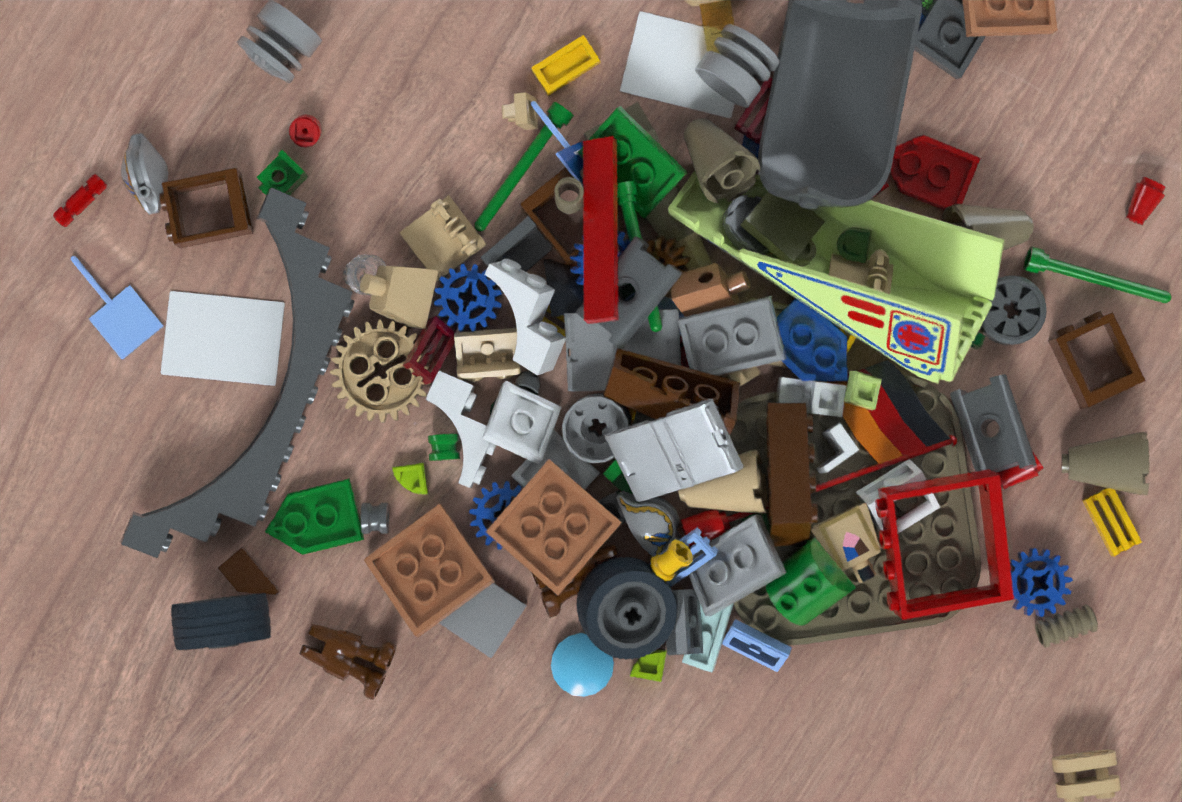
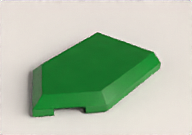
(318, 518)

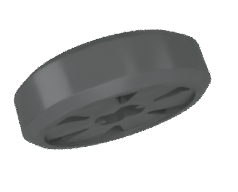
(1030, 307)

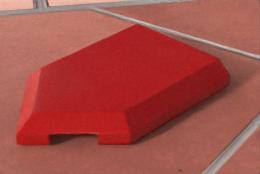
(933, 171)

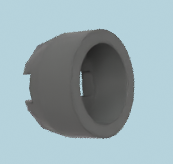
(528, 382)

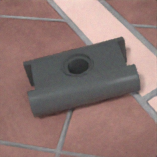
(651, 284)
(979, 409)

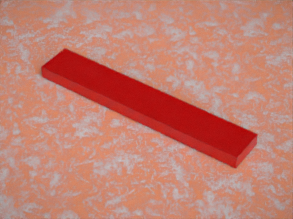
(600, 230)

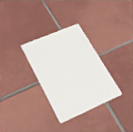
(665, 62)
(222, 338)

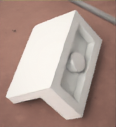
(841, 444)

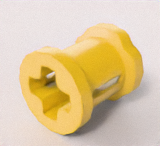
(671, 560)

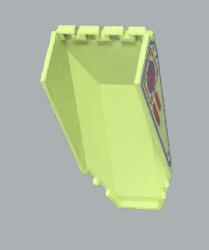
(936, 287)

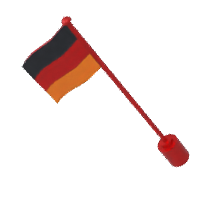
(890, 434)

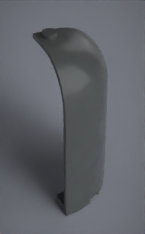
(837, 100)

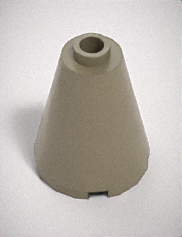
(720, 162)
(1007, 224)
(1111, 463)

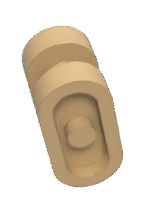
(1076, 789)

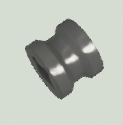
(375, 518)

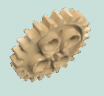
(367, 346)

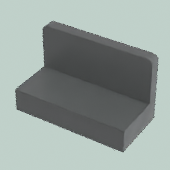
(521, 245)
(687, 631)

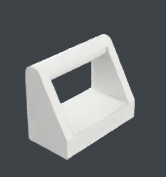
(902, 474)

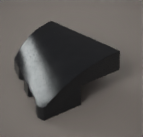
(567, 294)

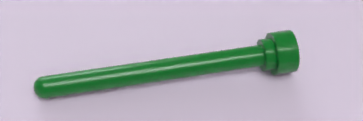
(559, 116)
(625, 198)
(1038, 260)

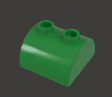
(809, 585)

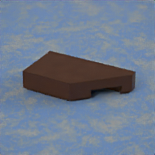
(246, 574)

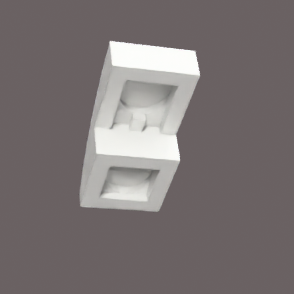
(818, 396)

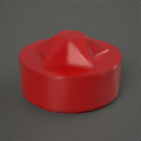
(305, 131)

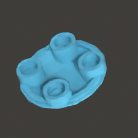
(581, 666)

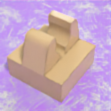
(521, 111)

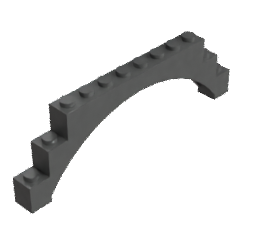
(247, 482)

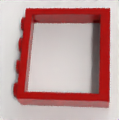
(995, 540)

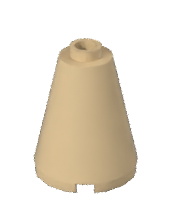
(733, 492)

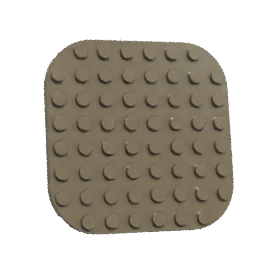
(935, 552)

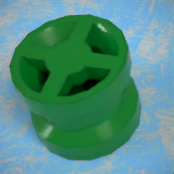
(443, 447)

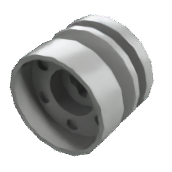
(279, 41)
(741, 61)
(576, 427)

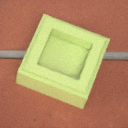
(862, 390)

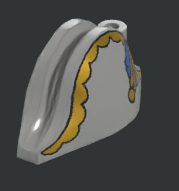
(144, 172)
(650, 521)

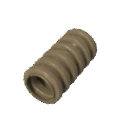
(569, 184)
(1065, 626)

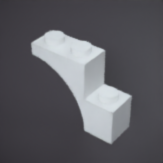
(529, 297)
(454, 398)

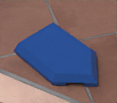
(812, 344)

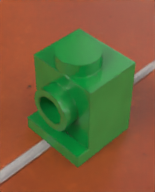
(293, 175)

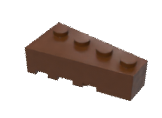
(663, 387)
(789, 473)

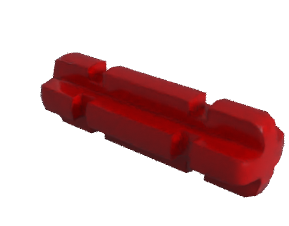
(80, 200)

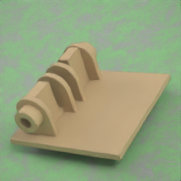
(443, 237)
(873, 274)

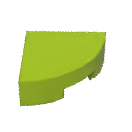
(412, 477)
(650, 666)

